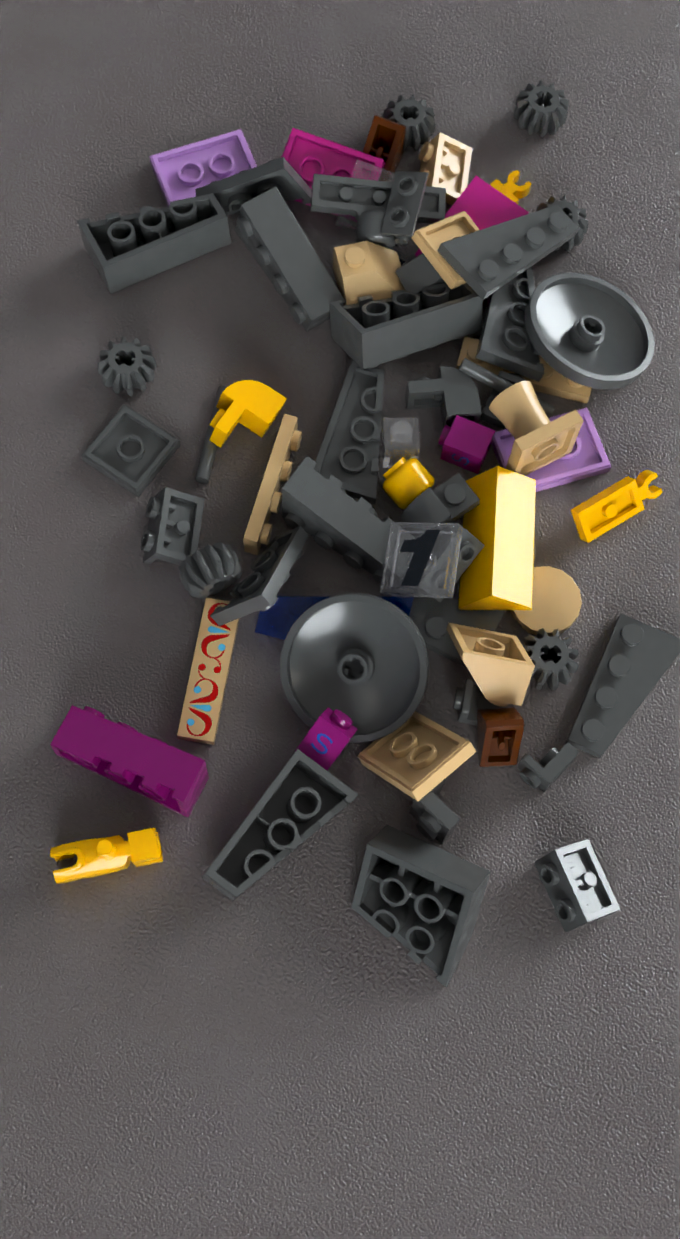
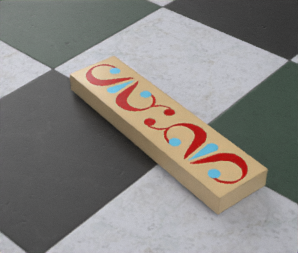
(207, 677)

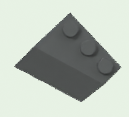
(420, 898)

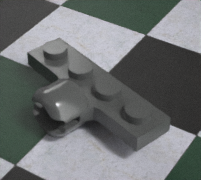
(368, 204)

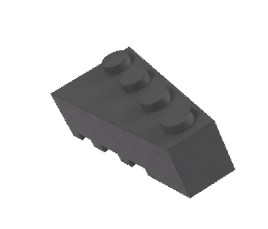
(154, 240)
(287, 258)
(405, 323)
(285, 817)

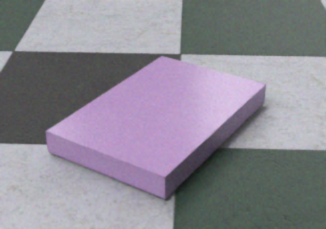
(200, 163)
(584, 461)

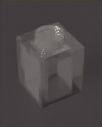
(399, 440)

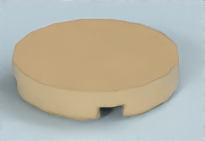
(554, 602)

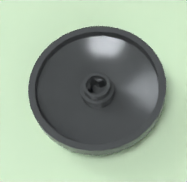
(589, 330)
(355, 659)

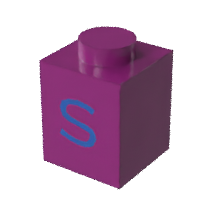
(466, 444)
(328, 737)

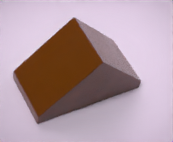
(386, 142)
(499, 736)

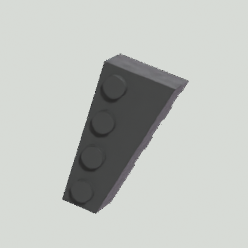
(336, 518)

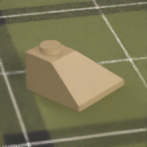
(365, 271)
(495, 662)

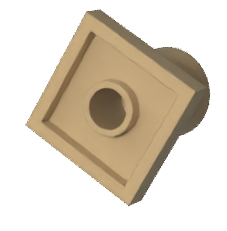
(535, 436)

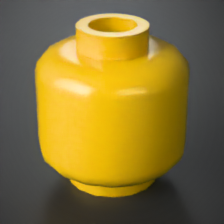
(406, 481)

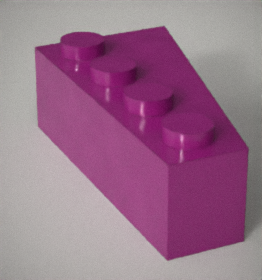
(131, 759)

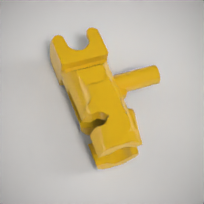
(107, 854)

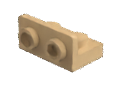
(446, 164)

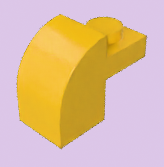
(245, 403)

